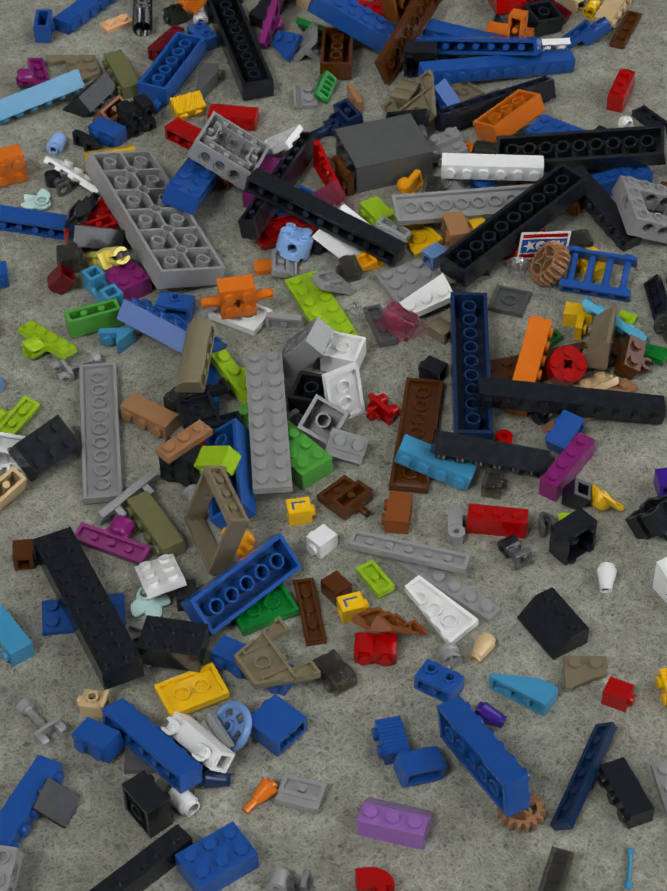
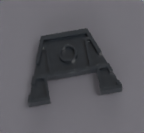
(202, 407)

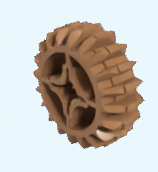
(549, 263)

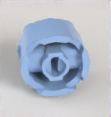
(294, 242)

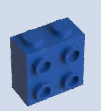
(277, 725)

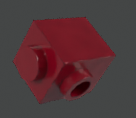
(61, 279)

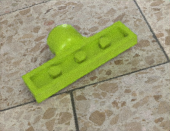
(43, 340)
(233, 374)
(16, 419)

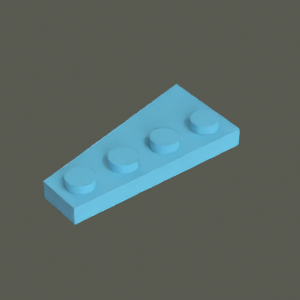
(620, 326)

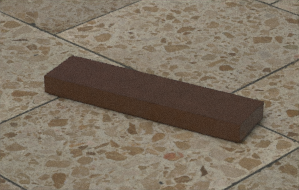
(625, 30)
(309, 612)

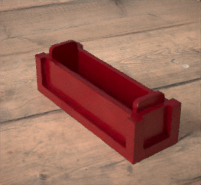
(159, 44)

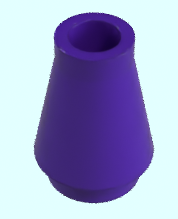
(490, 714)

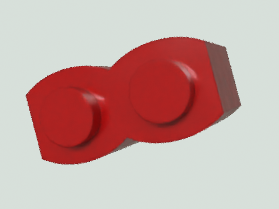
(375, 648)

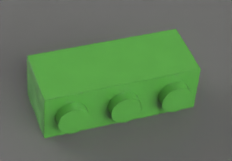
(92, 317)

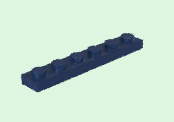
(583, 776)

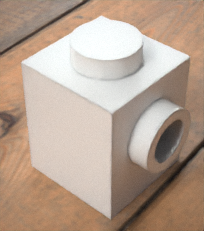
(321, 541)

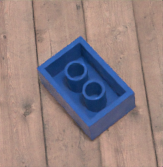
(217, 859)

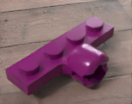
(271, 24)
(34, 75)
(114, 540)

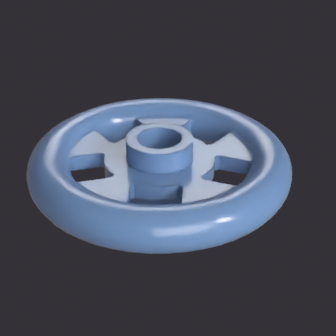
(233, 724)

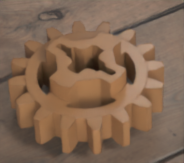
(525, 818)

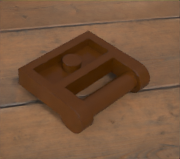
(343, 175)

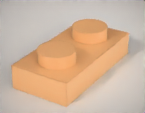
(116, 23)

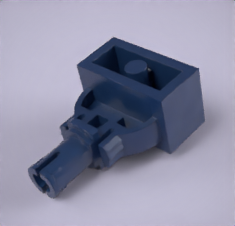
(344, 115)

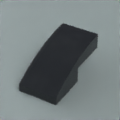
(84, 140)

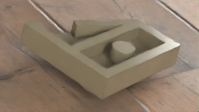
(583, 670)

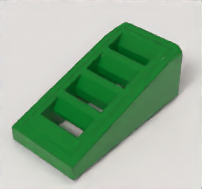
(325, 84)

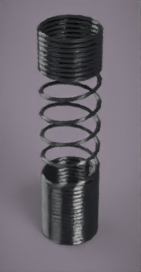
(140, 16)

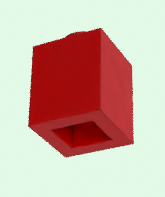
(618, 694)

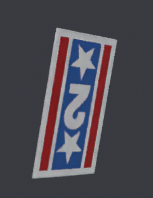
(532, 240)

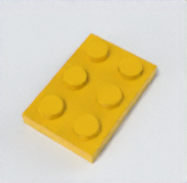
(192, 690)

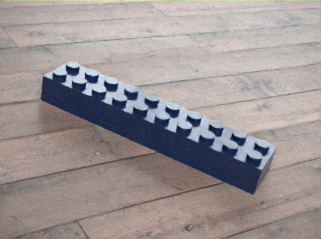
(469, 361)

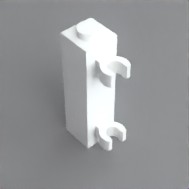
(199, 742)

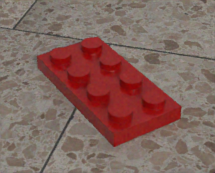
(271, 232)

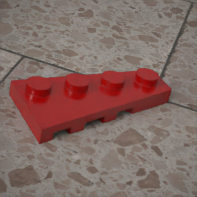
(322, 165)

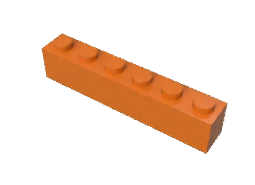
(532, 353)

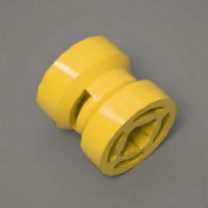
(591, 8)

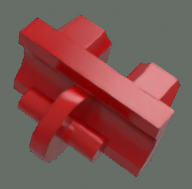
(379, 410)

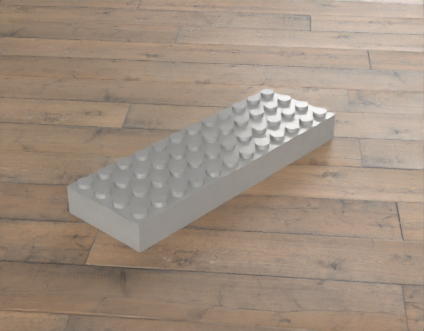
(162, 236)

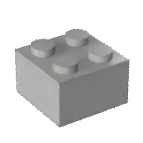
(321, 417)

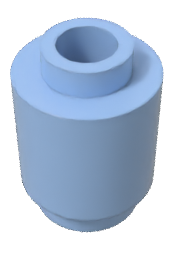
(56, 143)

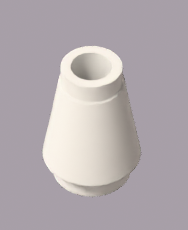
(606, 576)

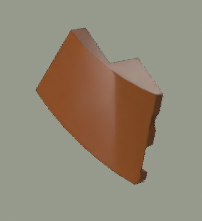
(386, 622)

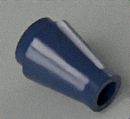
(214, 779)

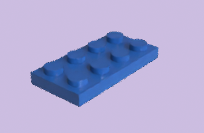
(56, 623)

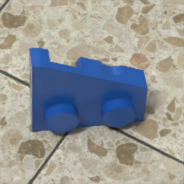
(286, 44)

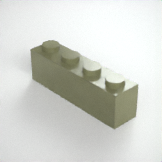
(121, 73)
(154, 525)

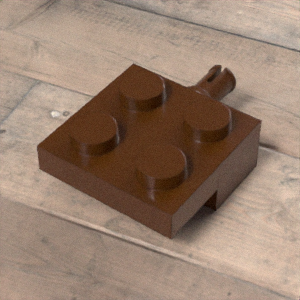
(346, 497)

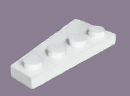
(74, 173)
(429, 297)
(442, 612)

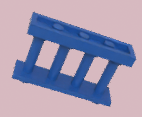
(603, 290)

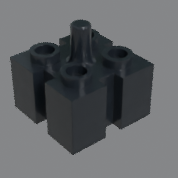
(136, 115)
(650, 518)

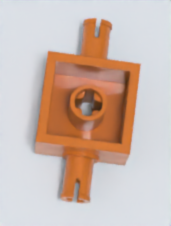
(236, 297)

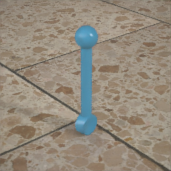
(628, 884)

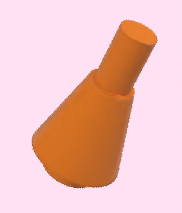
(265, 790)

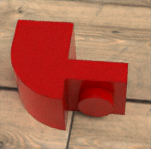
(373, 879)

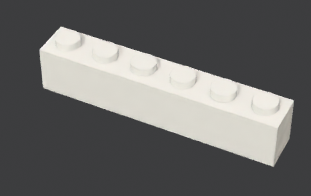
(492, 167)

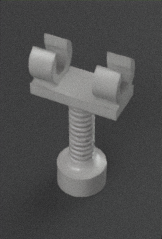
(68, 375)
(26, 707)

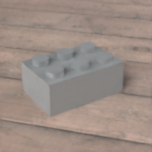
(306, 346)

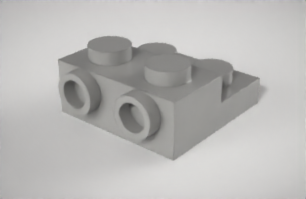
(448, 142)

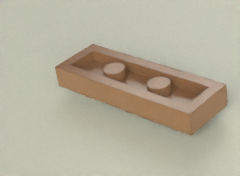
(184, 441)

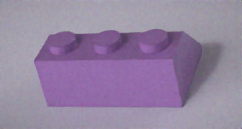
(394, 823)

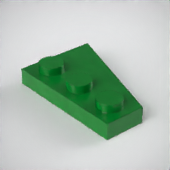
(266, 610)

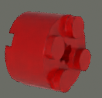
(575, 364)

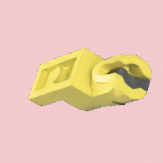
(108, 257)

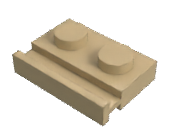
(599, 381)

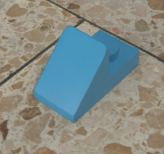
(122, 337)

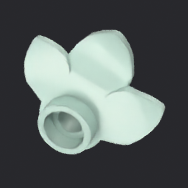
(39, 201)
(149, 606)

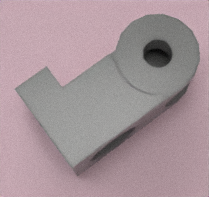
(456, 532)

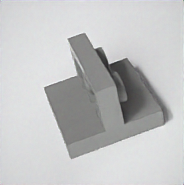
(310, 44)

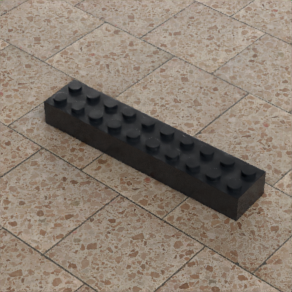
(241, 49)
(591, 147)
(503, 230)
(88, 608)

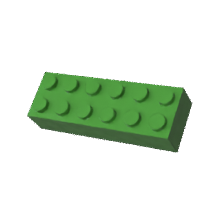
(307, 458)

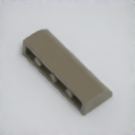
(196, 356)

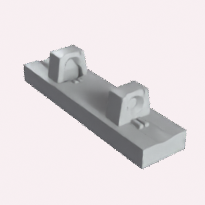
(116, 506)

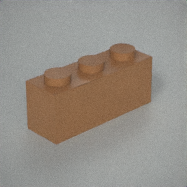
(149, 416)

